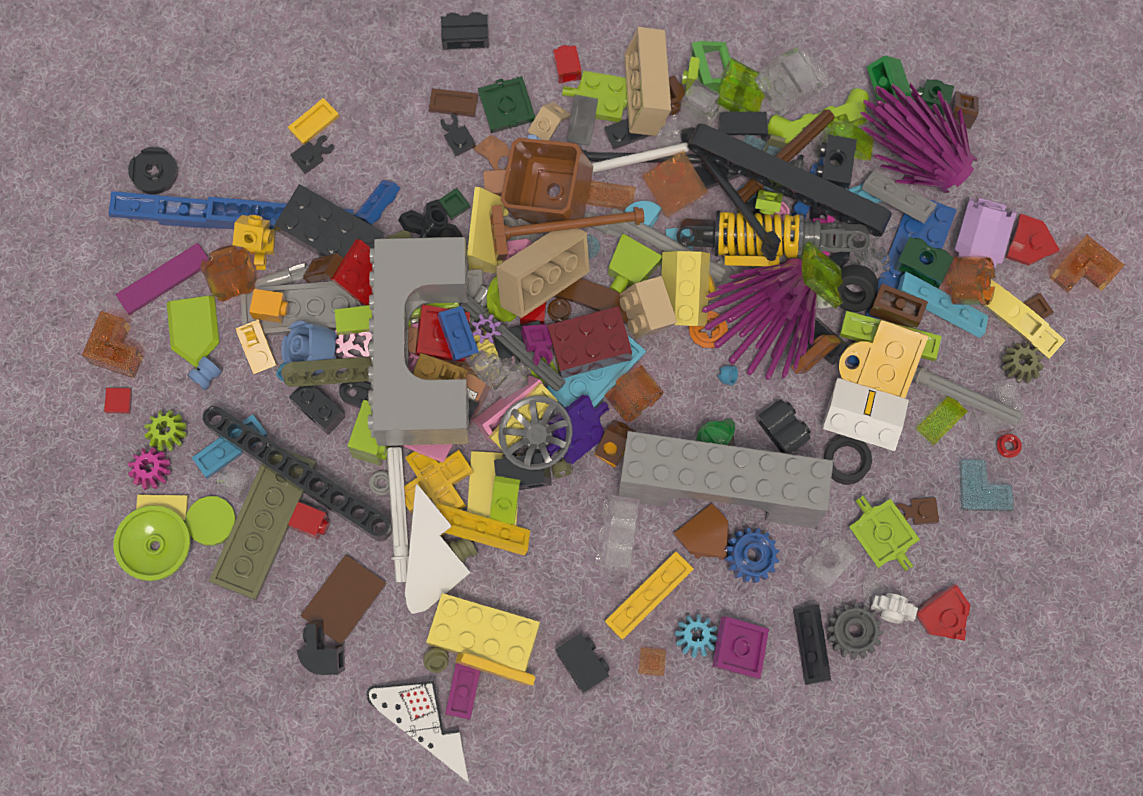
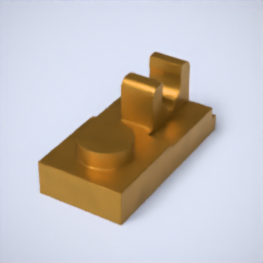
(435, 369)

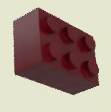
(589, 342)

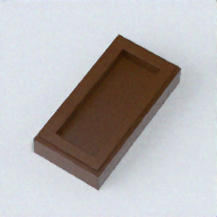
(453, 102)
(322, 268)

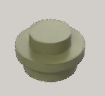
(436, 660)

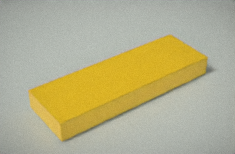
(495, 669)

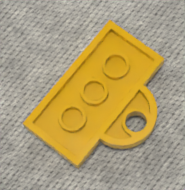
(887, 361)

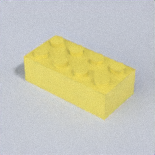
(483, 632)

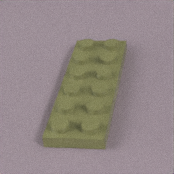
(258, 531)

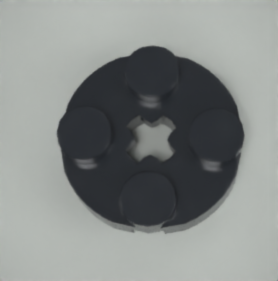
(155, 183)

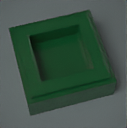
(454, 204)

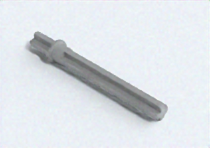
(665, 242)
(967, 396)

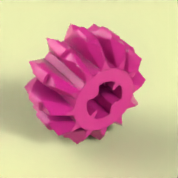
(138, 468)

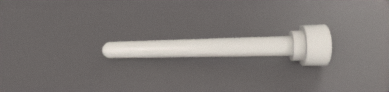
(639, 157)

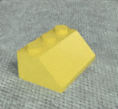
(480, 244)
(687, 285)

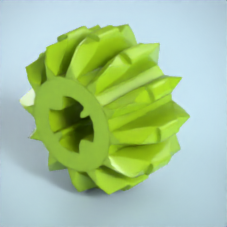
(176, 430)

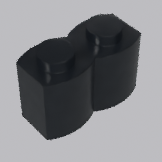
(783, 427)

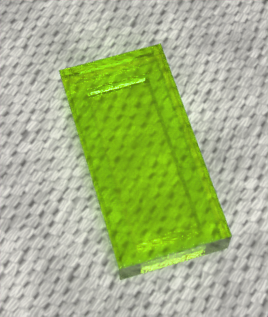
(941, 420)

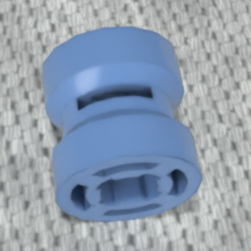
(204, 373)

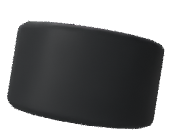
(862, 277)

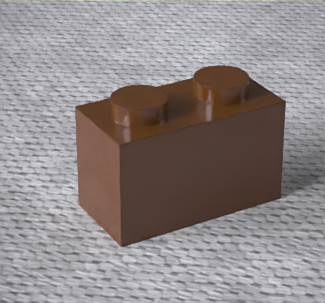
(898, 307)

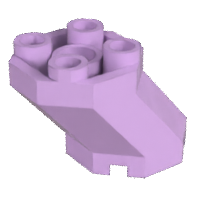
(985, 230)

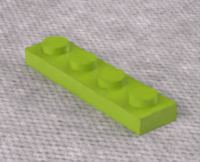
(863, 328)

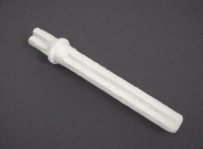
(398, 513)

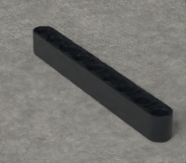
(788, 179)
(288, 465)

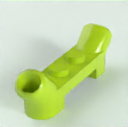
(845, 113)

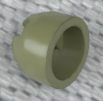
(561, 466)

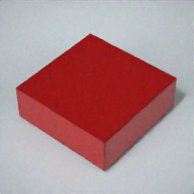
(118, 400)

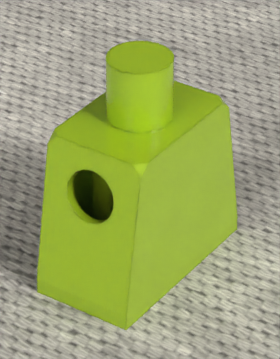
(632, 264)

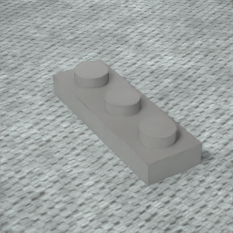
(899, 196)

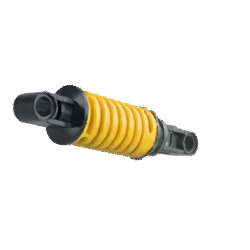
(734, 234)

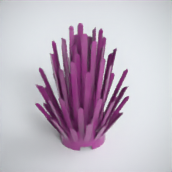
(931, 144)

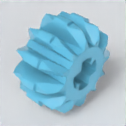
(687, 635)

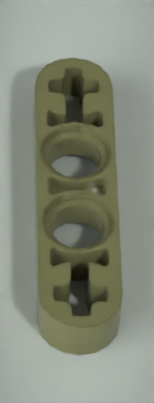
(329, 375)

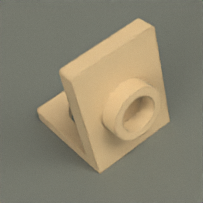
(548, 121)

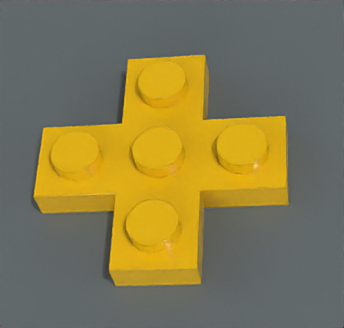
(437, 479)

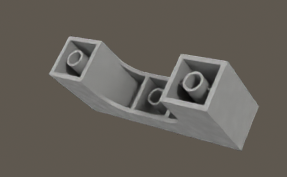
(403, 279)
(784, 485)

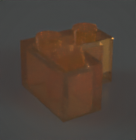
(1090, 261)
(107, 349)

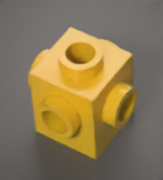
(251, 233)

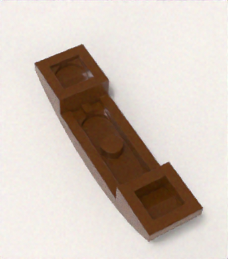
(592, 296)

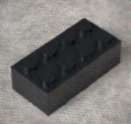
(322, 225)

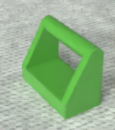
(698, 50)

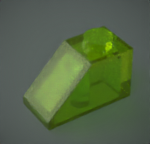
(864, 142)

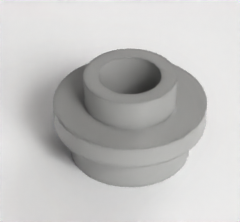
(374, 480)

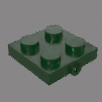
(506, 104)

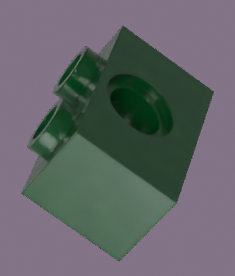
(910, 262)

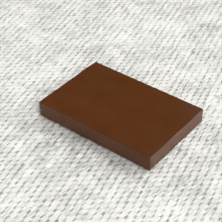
(344, 599)

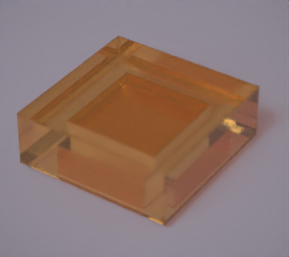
(652, 662)

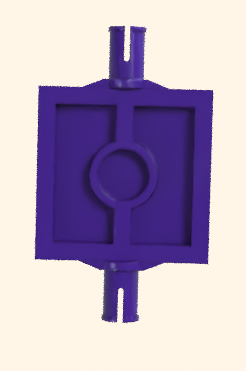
(585, 427)

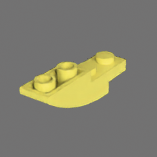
(1024, 321)

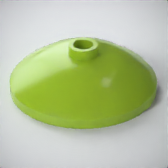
(138, 533)

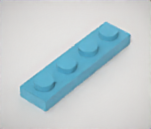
(941, 305)

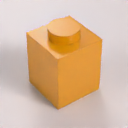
(268, 306)

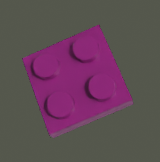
(740, 647)

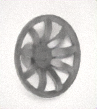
(536, 434)

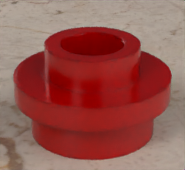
(1014, 440)

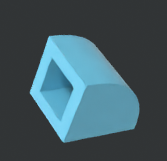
(651, 211)

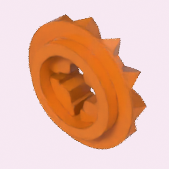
(703, 339)

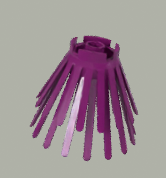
(784, 297)

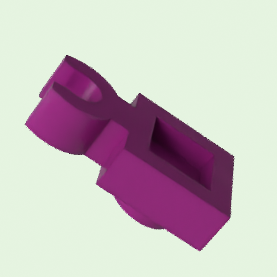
(538, 340)

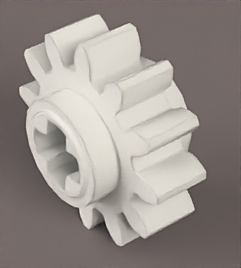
(894, 608)

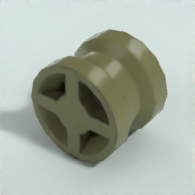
(463, 549)

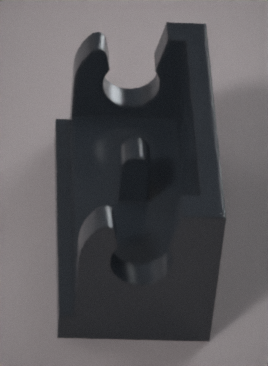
(744, 123)

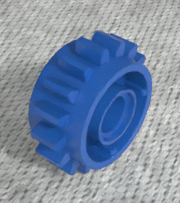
(764, 552)

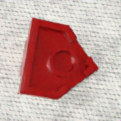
(1031, 241)
(945, 614)

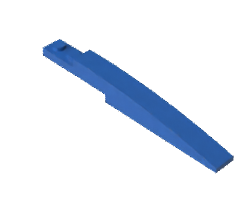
(191, 212)

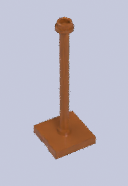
(502, 232)

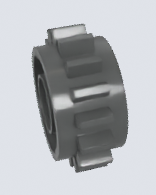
(864, 621)

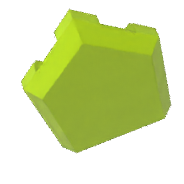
(193, 327)

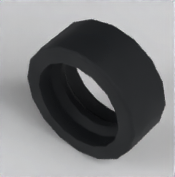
(864, 451)

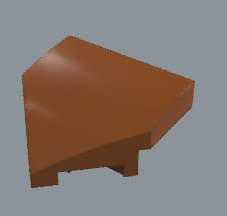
(705, 534)

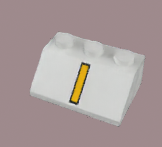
(865, 414)

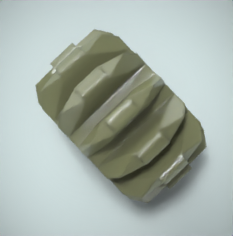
(1028, 370)

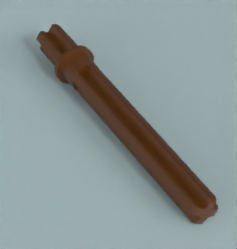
(792, 149)

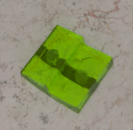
(739, 89)
(821, 274)

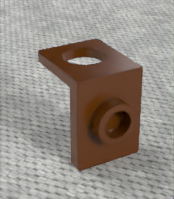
(616, 434)

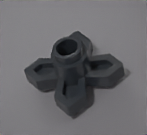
(430, 224)

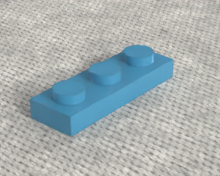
(221, 453)

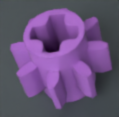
(480, 332)

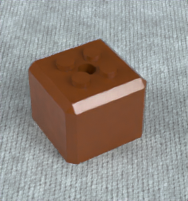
(536, 168)

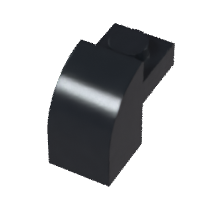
(318, 657)

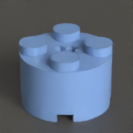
(308, 343)

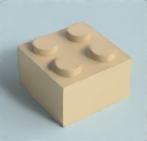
(647, 308)

